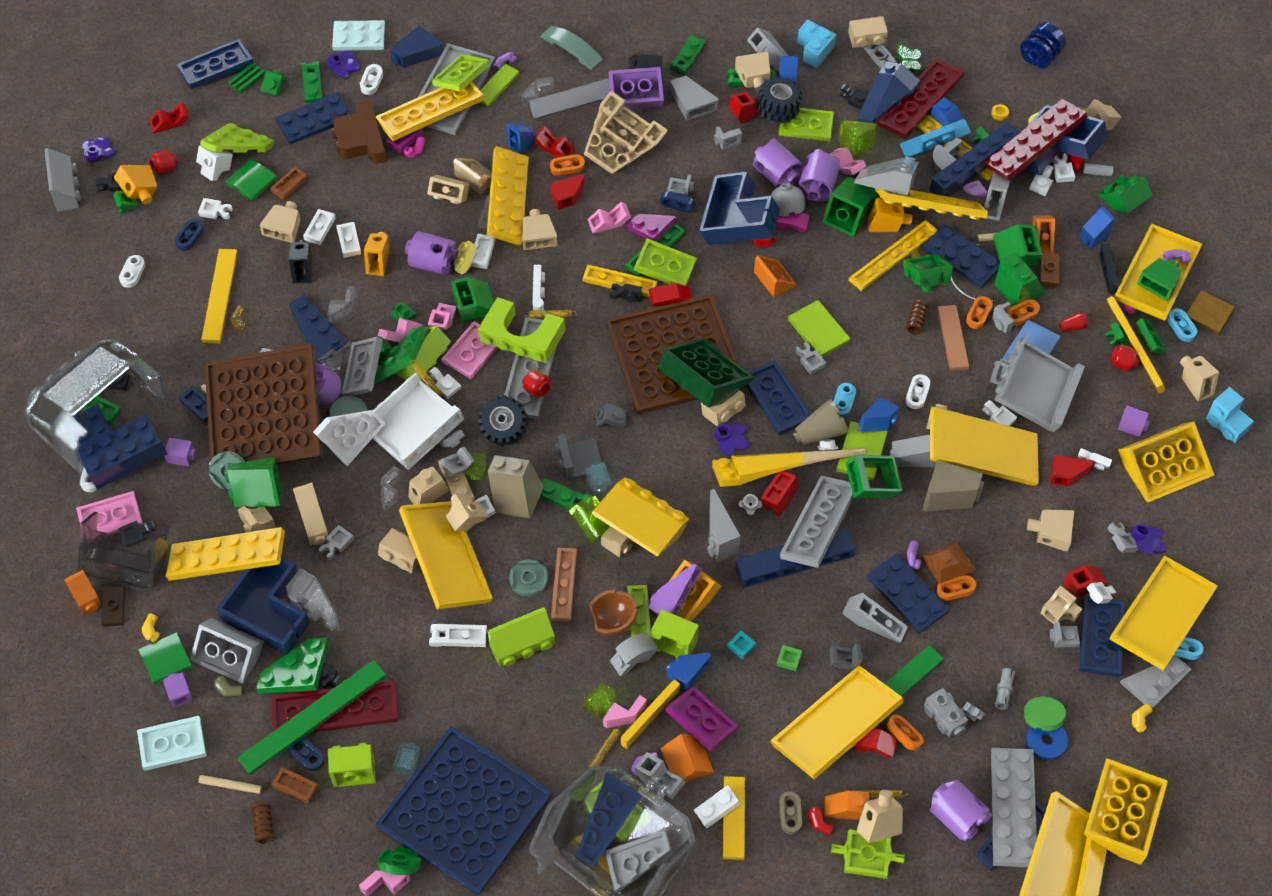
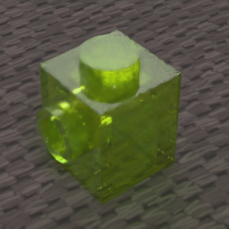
(600, 700)

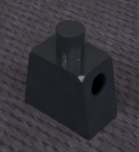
(645, 61)
(299, 253)

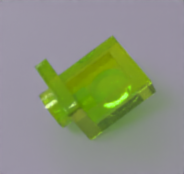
(478, 468)

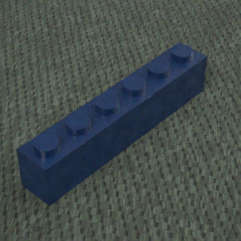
(971, 162)
(768, 565)

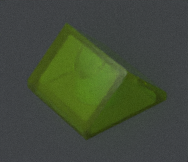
(856, 137)
(589, 524)

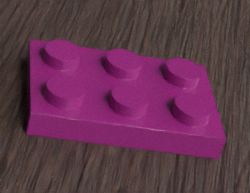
(701, 718)

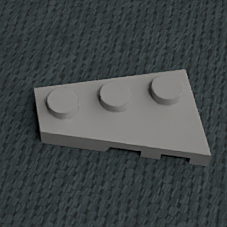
(1153, 683)
(636, 857)

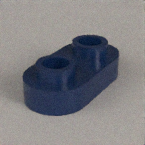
(678, 202)
(189, 236)
(307, 753)

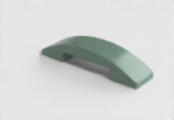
(574, 45)

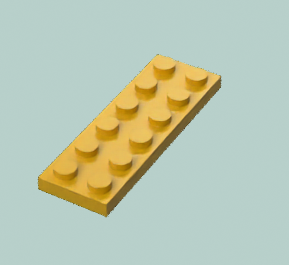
(427, 110)
(507, 196)
(938, 202)
(225, 554)

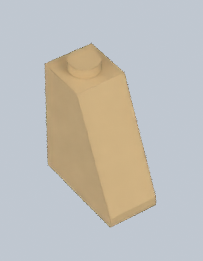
(311, 514)

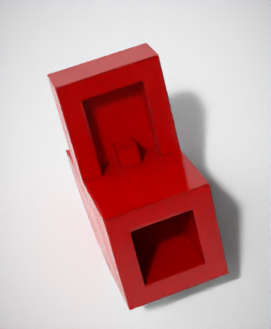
(743, 106)

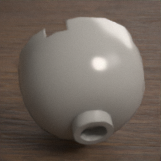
(789, 199)

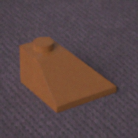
(948, 562)

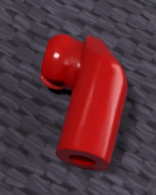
(817, 821)

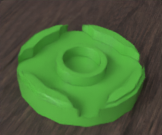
(1044, 713)

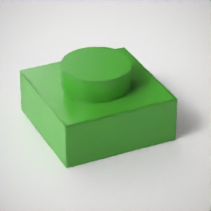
(789, 658)

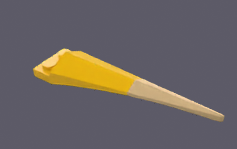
(747, 468)

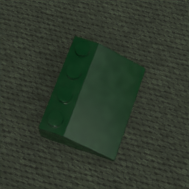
(704, 371)

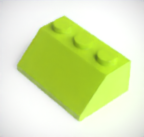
(433, 346)
(521, 637)

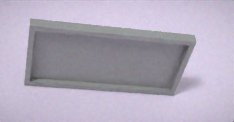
(452, 52)

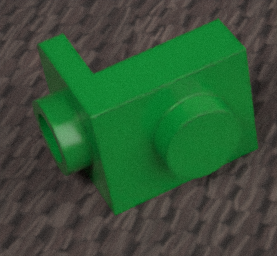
(273, 82)

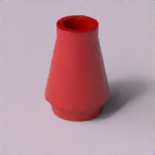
(1075, 322)

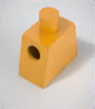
(137, 182)
(887, 217)
(376, 245)

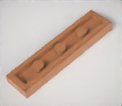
(953, 338)
(564, 584)

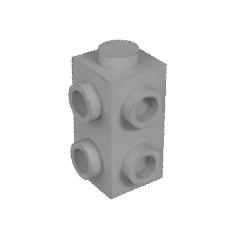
(946, 713)

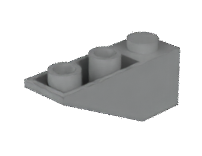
(762, 42)

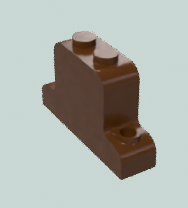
(359, 134)

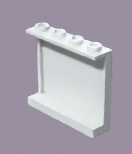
(414, 421)

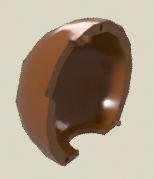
(613, 612)

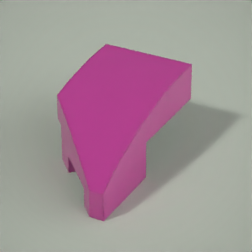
(798, 222)

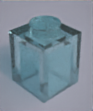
(597, 477)
(407, 758)

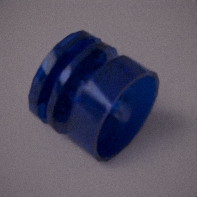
(1043, 45)

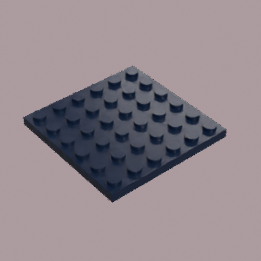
(464, 810)

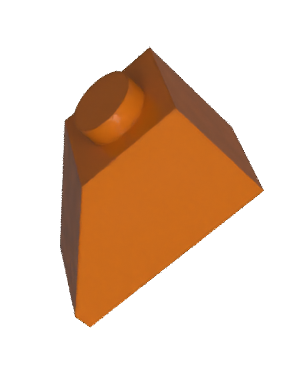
(1045, 231)
(83, 592)
(845, 805)

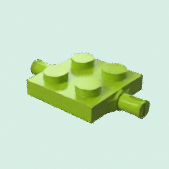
(865, 857)

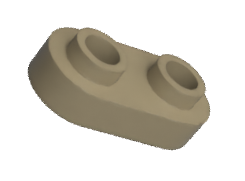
(790, 813)

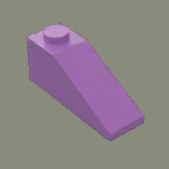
(675, 592)

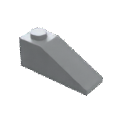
(873, 617)

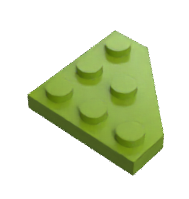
(236, 139)

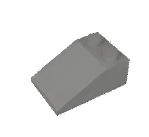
(723, 535)

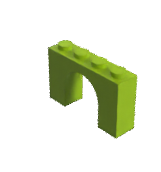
(536, 345)

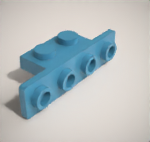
(932, 139)

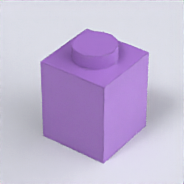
(1133, 421)
(180, 452)
(177, 689)

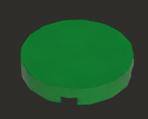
(399, 862)

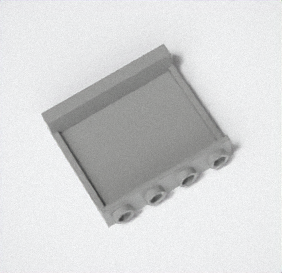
(1038, 385)

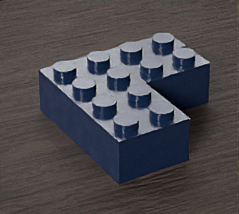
(1080, 142)
(734, 214)
(118, 452)
(257, 606)

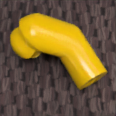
(148, 628)
(1138, 717)

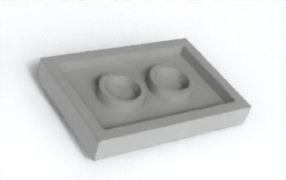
(362, 367)

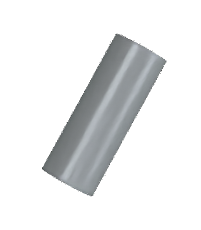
(1095, 169)

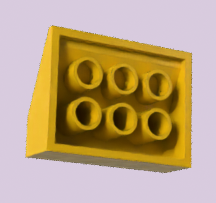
(1167, 461)
(641, 516)
(1125, 810)

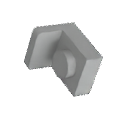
(728, 139)
(998, 370)
(1064, 636)

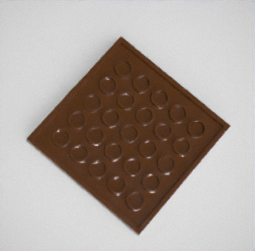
(644, 335)
(264, 405)

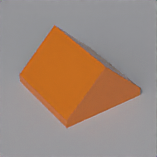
(773, 275)
(687, 758)

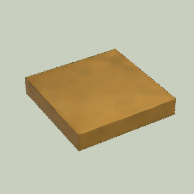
(1209, 312)

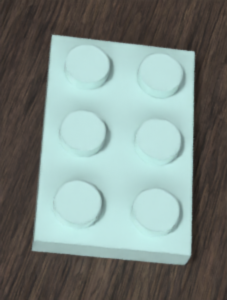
(358, 35)
(171, 743)

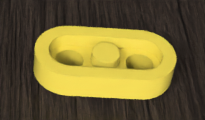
(465, 257)

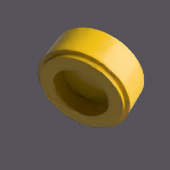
(1000, 112)

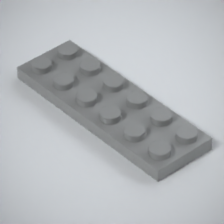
(523, 365)
(818, 522)
(1013, 806)

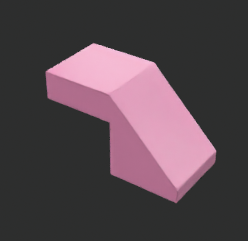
(847, 164)
(604, 220)
(443, 316)
(402, 330)
(619, 716)
(393, 882)

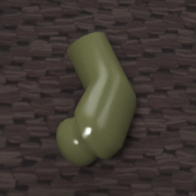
(226, 689)

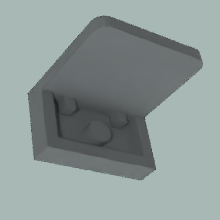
(576, 456)

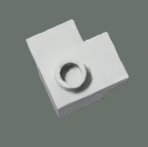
(213, 163)

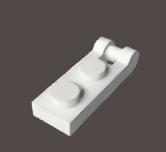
(538, 291)
(458, 635)

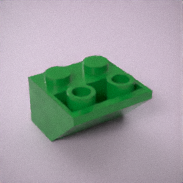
(1126, 193)
(1019, 239)
(471, 298)

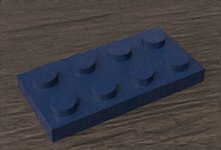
(215, 63)
(312, 118)
(964, 255)
(777, 398)
(908, 593)
(1097, 651)

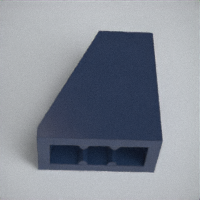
(416, 48)

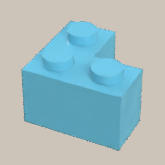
(816, 41)
(1228, 417)

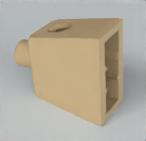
(753, 69)
(281, 222)
(538, 231)
(1199, 377)
(427, 487)
(1053, 528)
(880, 818)

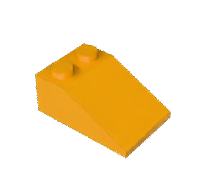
(699, 596)

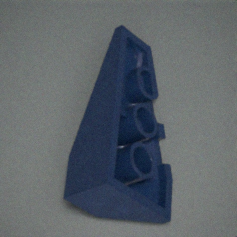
(889, 87)

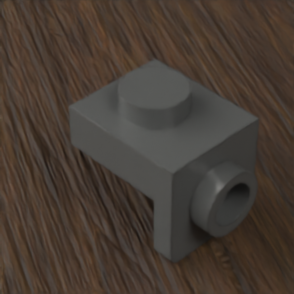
(611, 415)
(845, 657)

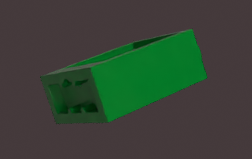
(859, 480)

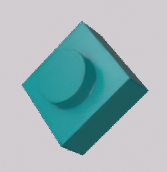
(741, 645)

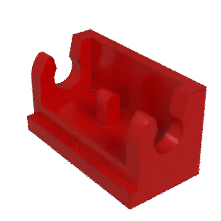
(780, 492)

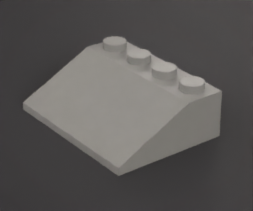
(891, 176)

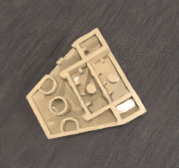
(620, 135)

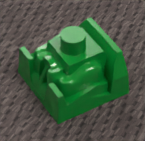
(928, 271)

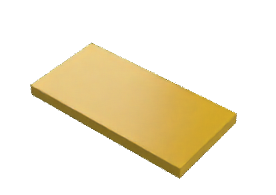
(1153, 245)
(984, 446)
(445, 556)
(1163, 613)
(836, 722)
(1058, 850)

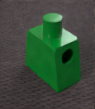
(1160, 277)

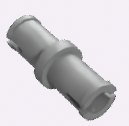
(1004, 689)

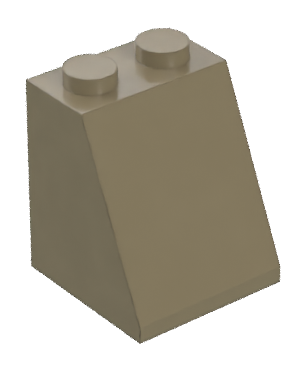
(514, 486)
(952, 488)

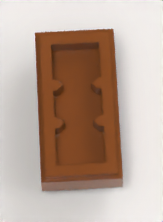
(289, 183)
(1049, 269)
(295, 785)

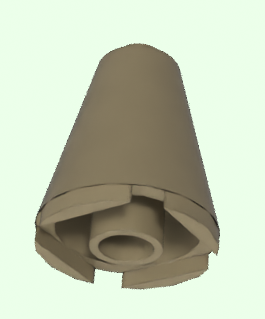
(821, 425)

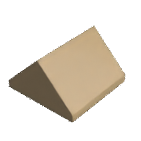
(474, 173)

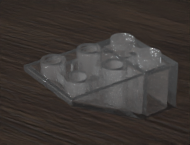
(308, 595)

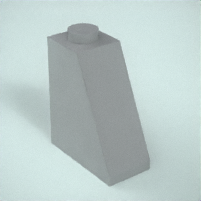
(692, 98)
(996, 196)
(912, 452)

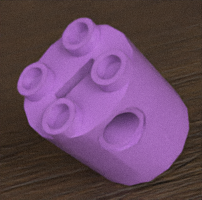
(777, 164)
(819, 176)
(431, 253)
(327, 384)
(959, 809)

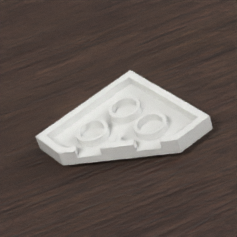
(349, 433)

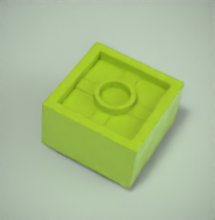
(674, 634)
(351, 765)

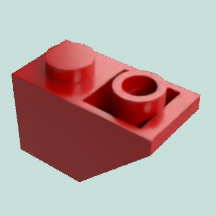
(566, 192)
(1068, 470)
(1079, 579)

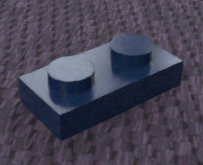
(195, 402)

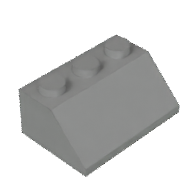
(62, 180)
(225, 650)

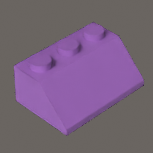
(638, 87)

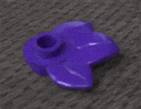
(343, 63)
(96, 149)
(733, 440)
(1148, 539)

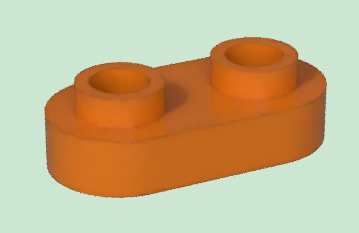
(566, 165)
(978, 313)
(1021, 313)
(955, 588)
(904, 732)

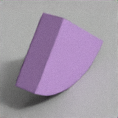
(975, 188)

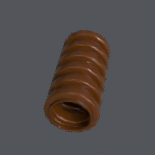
(917, 316)
(262, 822)

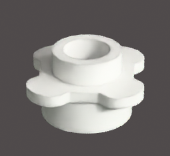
(826, 445)
(750, 498)

